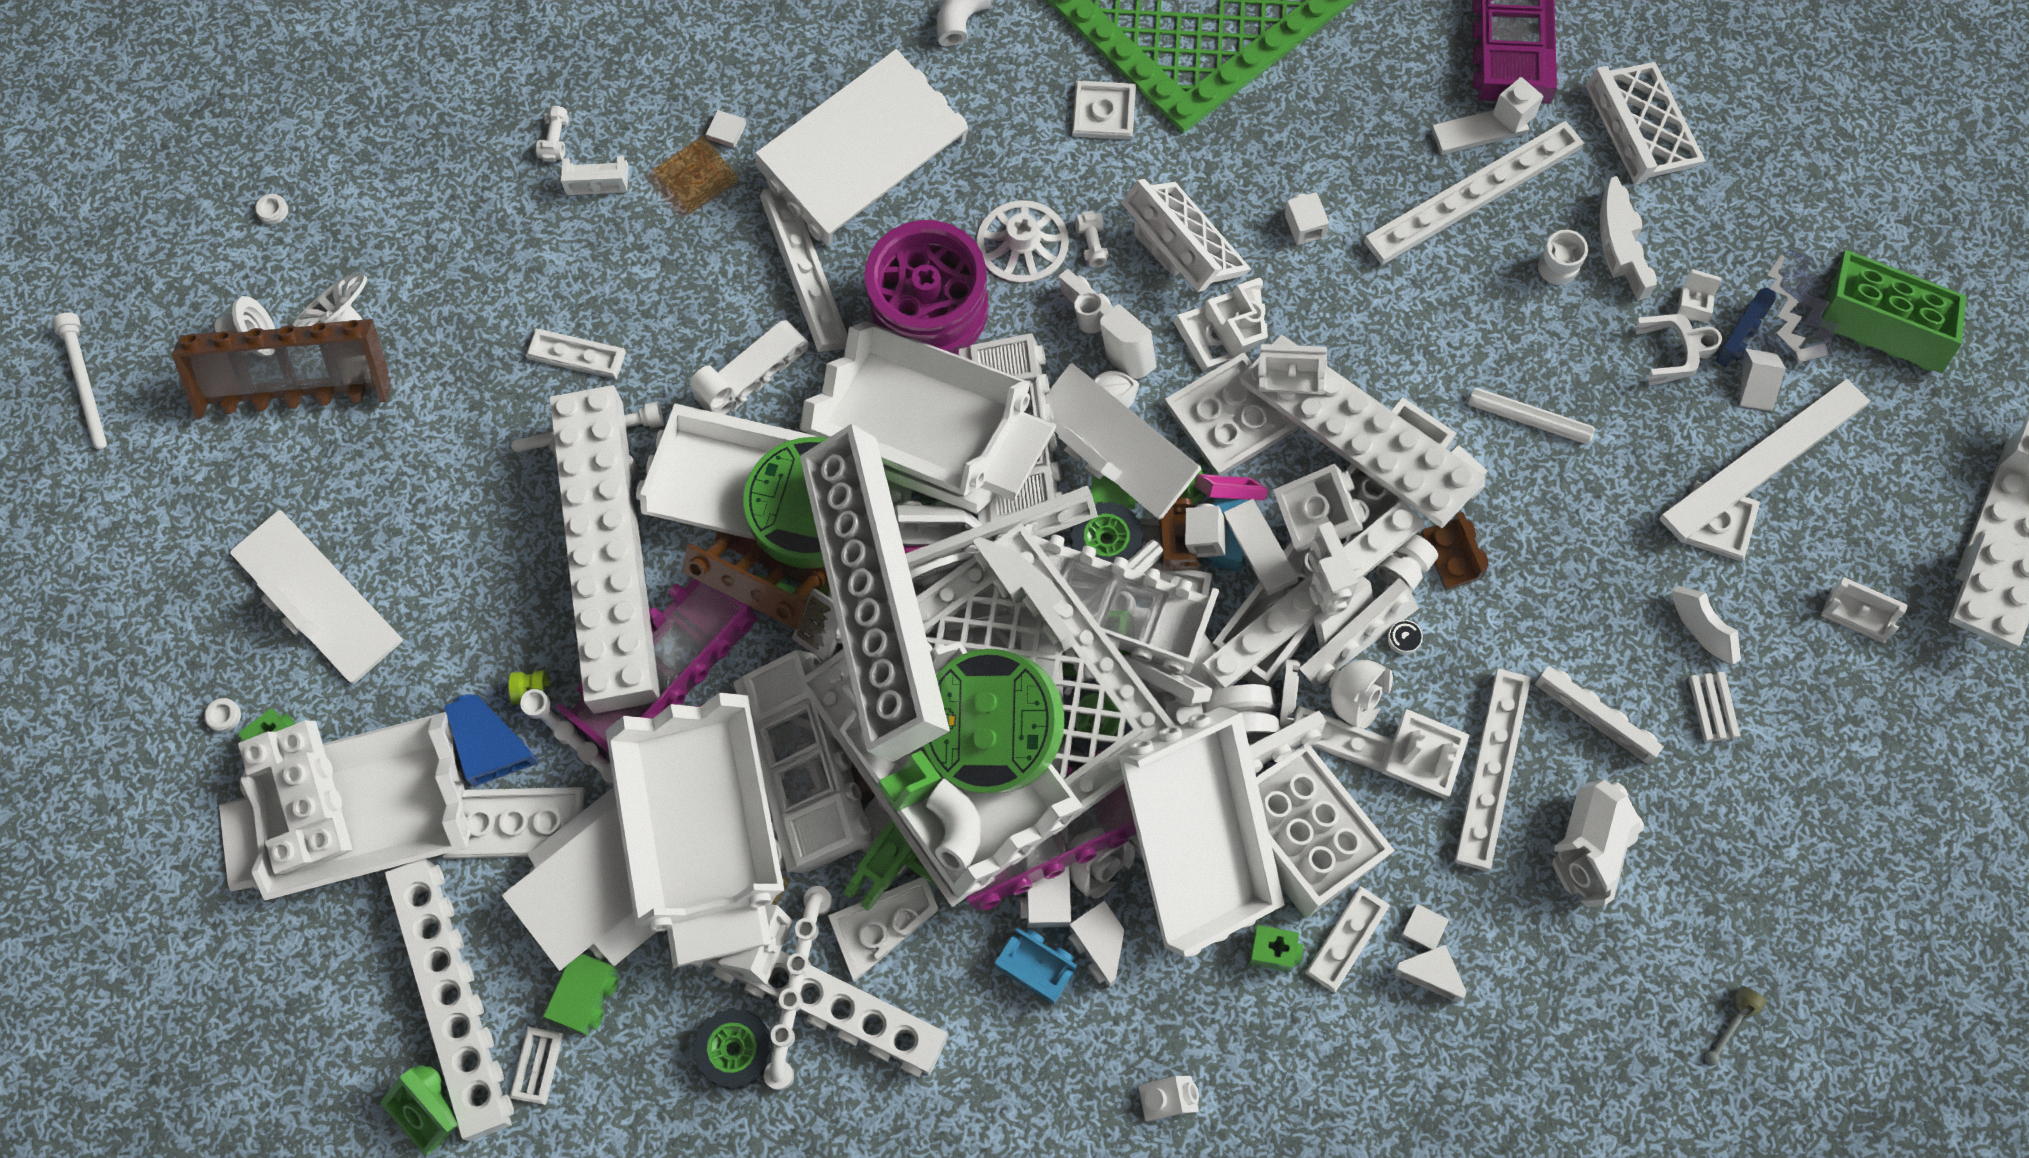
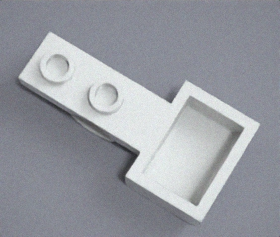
(1125, 338)

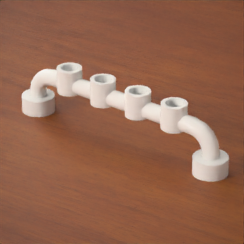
(537, 705)
(778, 1073)

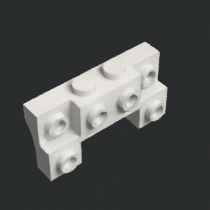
(305, 793)

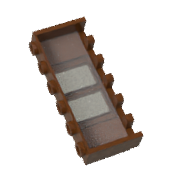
(281, 365)

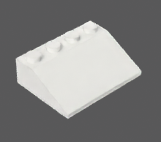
(1316, 831)

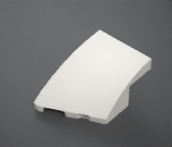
(1233, 317)

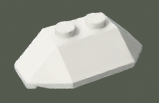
(929, 524)

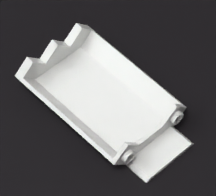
(931, 412)
(396, 804)
(1008, 821)
(696, 827)
(581, 890)

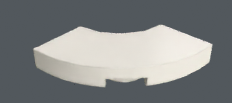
(1706, 625)

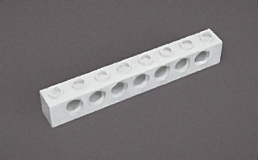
(405, 886)
(928, 1038)

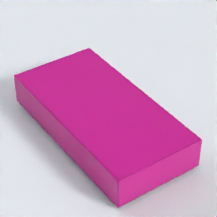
(1230, 487)

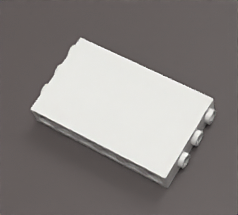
(859, 145)
(705, 467)
(1201, 830)

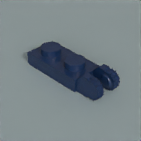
(1747, 326)

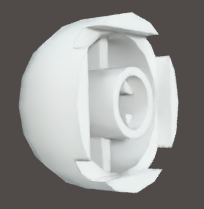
(1359, 688)
(1102, 868)

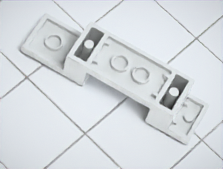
(1997, 554)

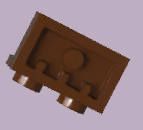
(1458, 553)

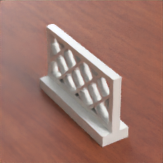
(1624, 125)
(1171, 233)

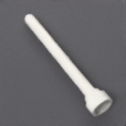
(68, 327)
(648, 416)

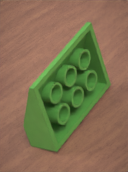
(1896, 312)

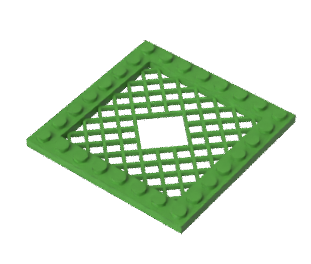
(1168, 96)

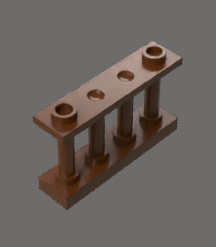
(748, 588)

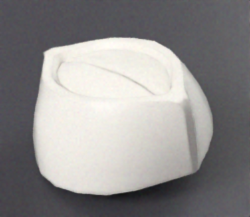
(1119, 385)

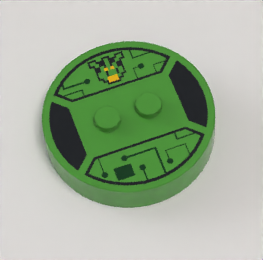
(780, 506)
(1000, 722)

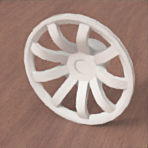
(1023, 237)
(342, 310)

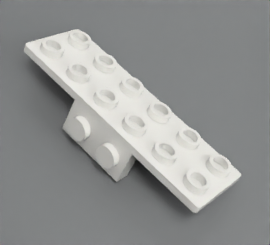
(1118, 442)
(315, 597)

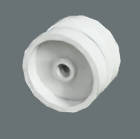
(1254, 702)

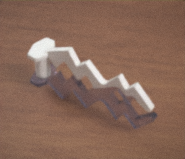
(1799, 294)

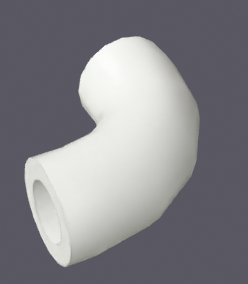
(953, 18)
(960, 824)

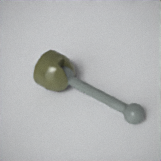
(1748, 1004)

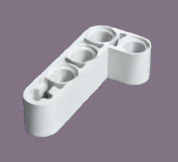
(749, 370)

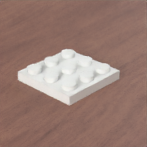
(1226, 418)

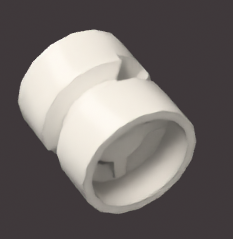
(1562, 257)
(1408, 562)

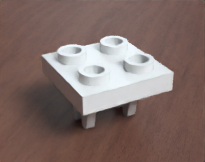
(1426, 754)

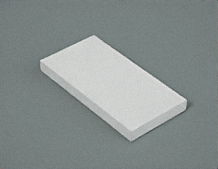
(515, 819)

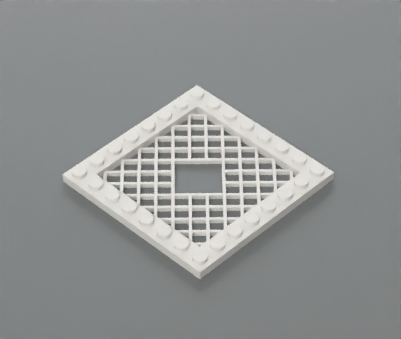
(1093, 647)

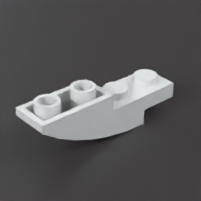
(1618, 235)
(1020, 580)

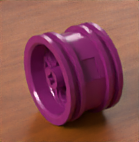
(928, 266)

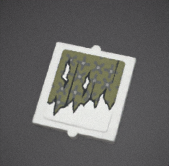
(819, 626)

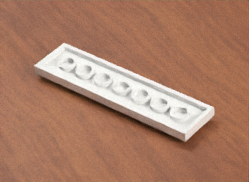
(1377, 443)

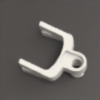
(1692, 341)

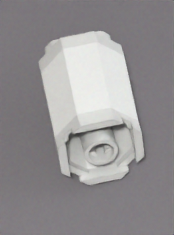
(1597, 842)

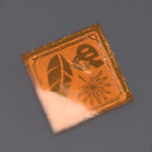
(696, 174)

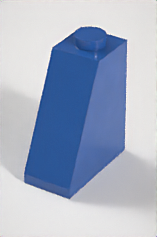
(485, 742)

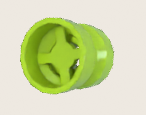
(521, 683)

